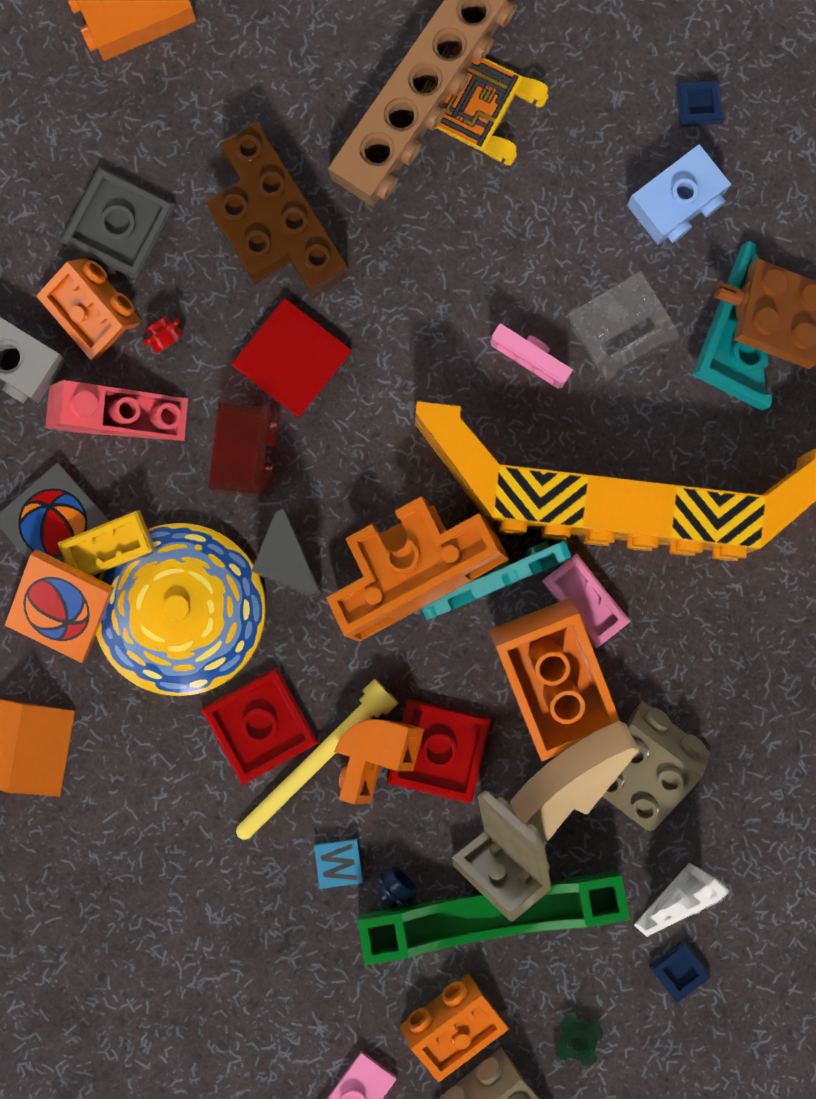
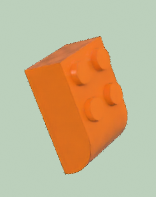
(554, 677)

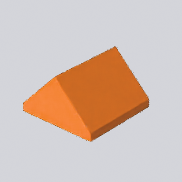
(33, 747)

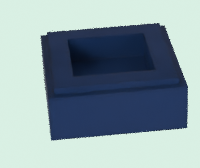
(699, 103)
(680, 971)

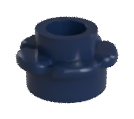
(395, 892)

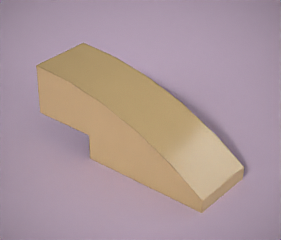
(575, 778)

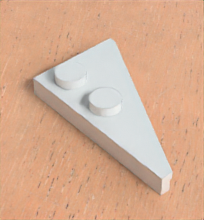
(683, 897)

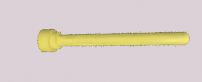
(374, 703)

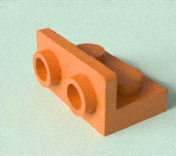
(88, 306)
(452, 1028)

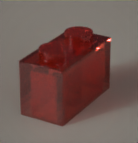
(242, 450)

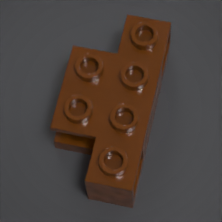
(270, 217)

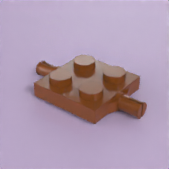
(775, 312)

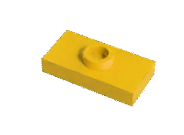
(108, 544)

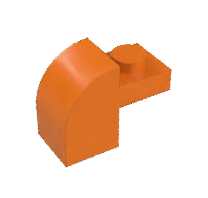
(371, 746)

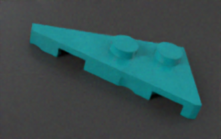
(726, 362)
(537, 560)

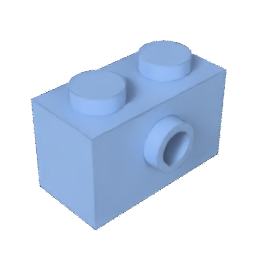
(679, 195)

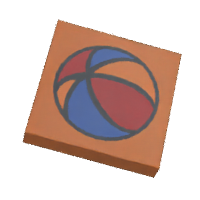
(59, 605)

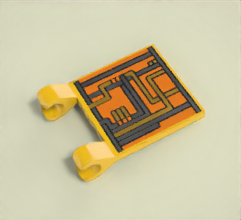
(483, 103)

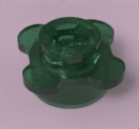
(570, 1031)

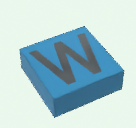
(338, 863)

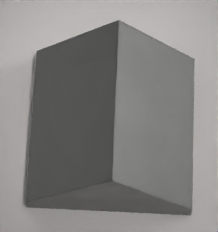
(283, 558)

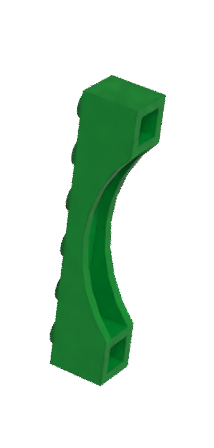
(471, 918)

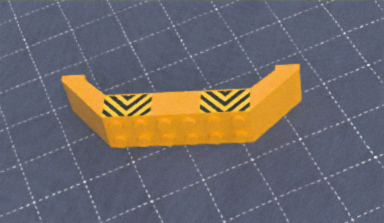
(614, 507)

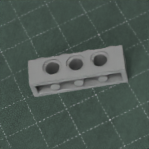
(36, 366)

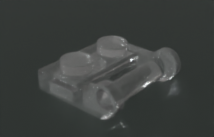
(616, 313)

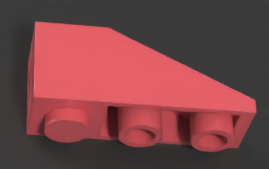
(115, 411)

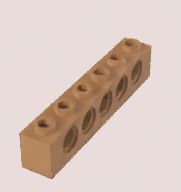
(422, 62)

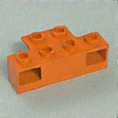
(412, 567)

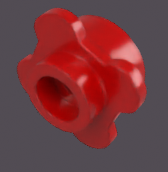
(163, 333)

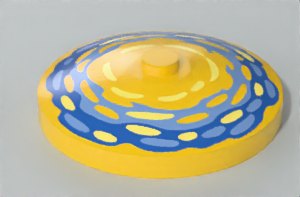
(183, 612)

